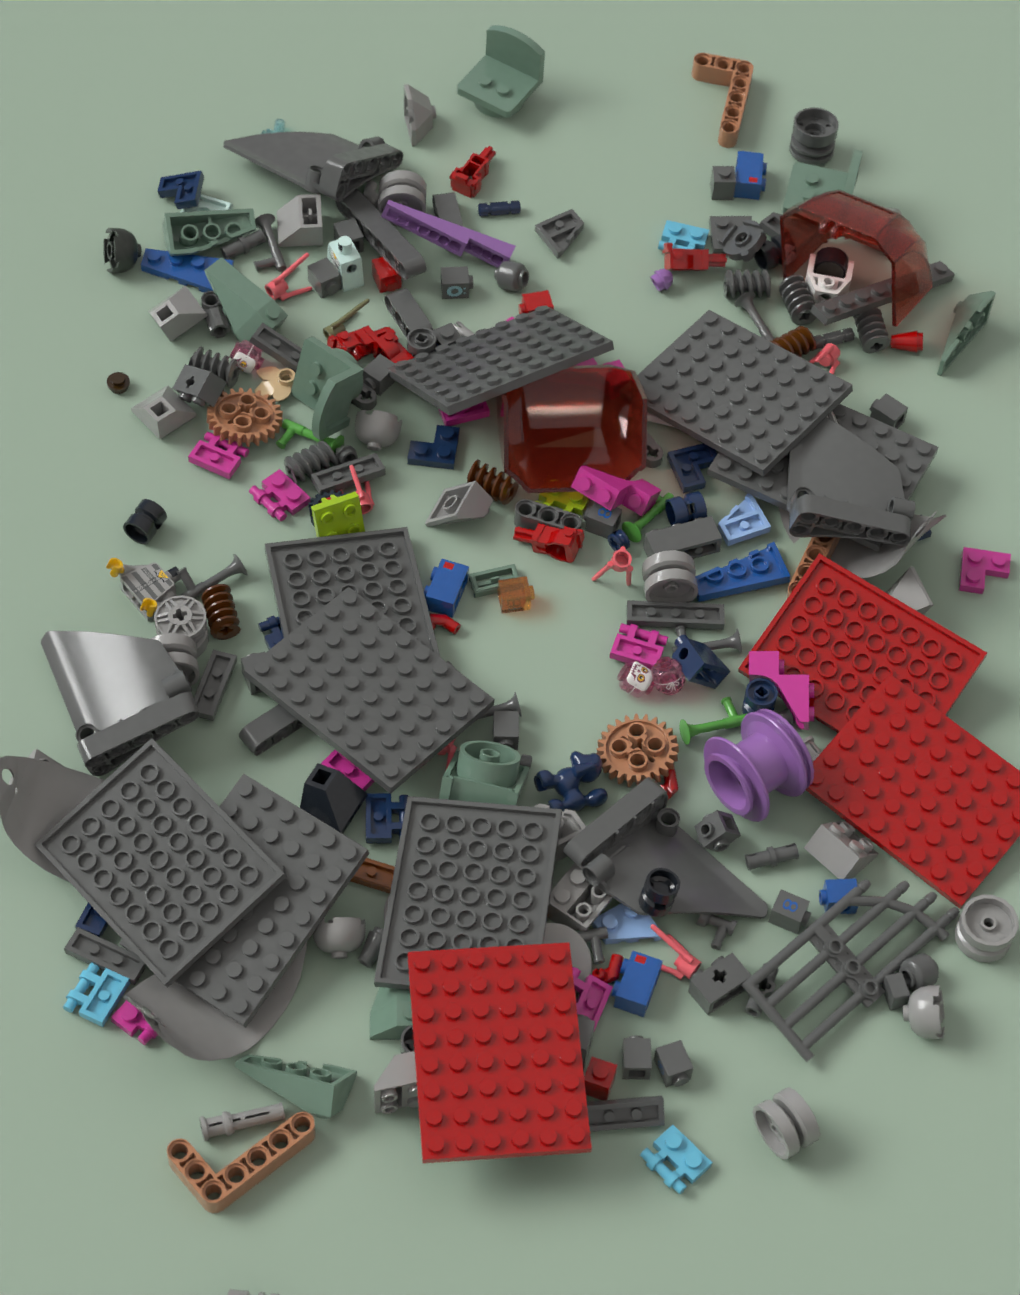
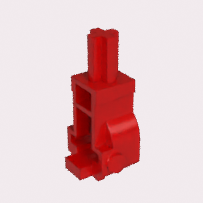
(477, 168)
(691, 259)
(357, 343)
(390, 347)
(555, 542)

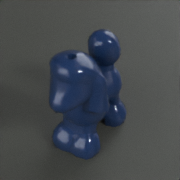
(566, 783)

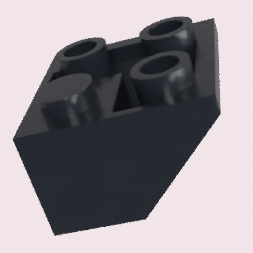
(331, 797)

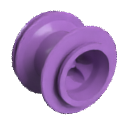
(764, 761)

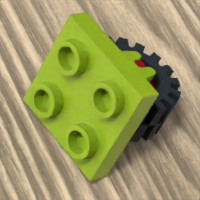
(336, 513)

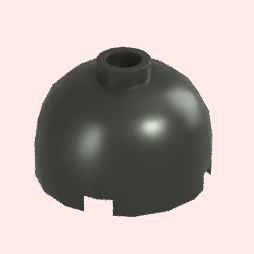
(121, 250)

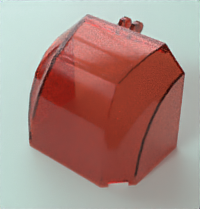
(848, 216)
(572, 421)

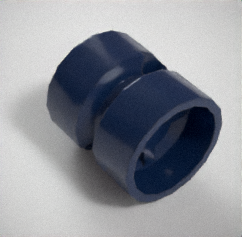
(685, 509)
(759, 695)

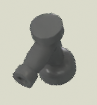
(724, 927)

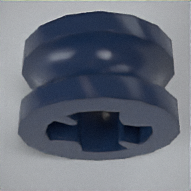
(618, 540)

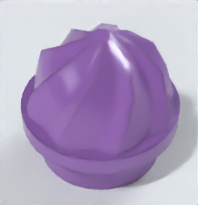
(662, 279)

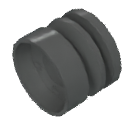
(813, 136)

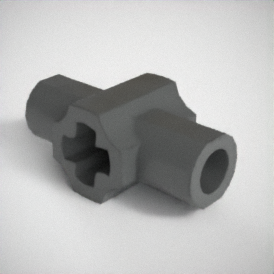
(768, 985)

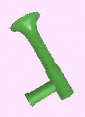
(295, 428)
(633, 530)
(733, 720)

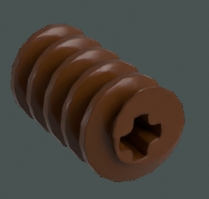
(797, 341)
(494, 485)
(221, 612)

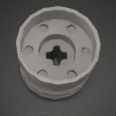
(185, 617)

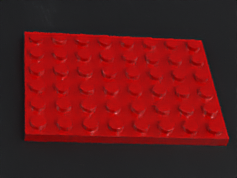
(855, 637)
(921, 790)
(497, 1053)

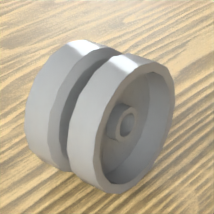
(403, 188)
(670, 577)
(183, 653)
(986, 928)
(786, 1123)

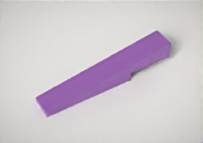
(449, 235)

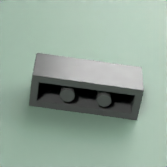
(693, 537)

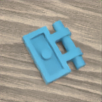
(683, 236)
(103, 997)
(681, 1154)

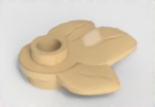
(275, 382)

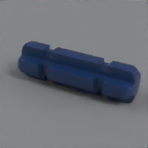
(499, 208)

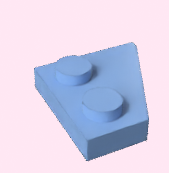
(744, 522)
(625, 925)

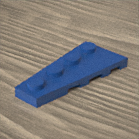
(184, 268)
(751, 573)

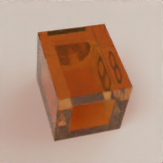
(515, 594)

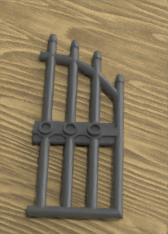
(842, 960)

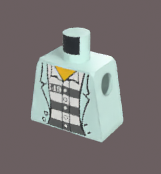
(345, 256)

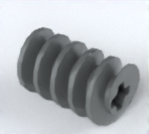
(747, 282)
(797, 299)
(872, 330)
(227, 371)
(309, 460)

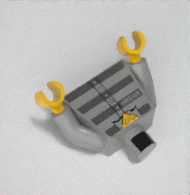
(145, 584)

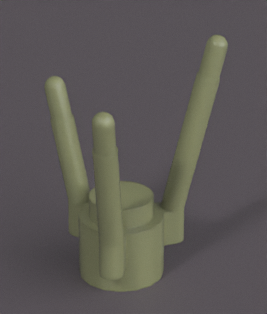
(338, 326)

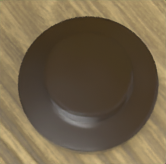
(118, 382)

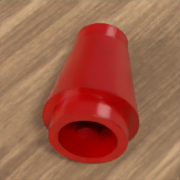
(908, 341)

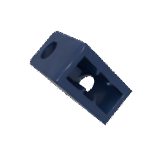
(699, 662)

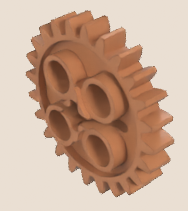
(245, 417)
(637, 750)

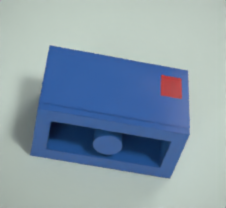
(749, 175)
(446, 587)
(637, 983)

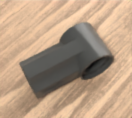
(216, 320)

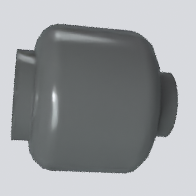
(511, 276)
(919, 971)

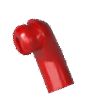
(444, 621)
(671, 783)
(612, 972)

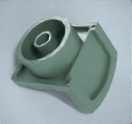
(505, 74)
(811, 180)
(327, 383)
(484, 774)

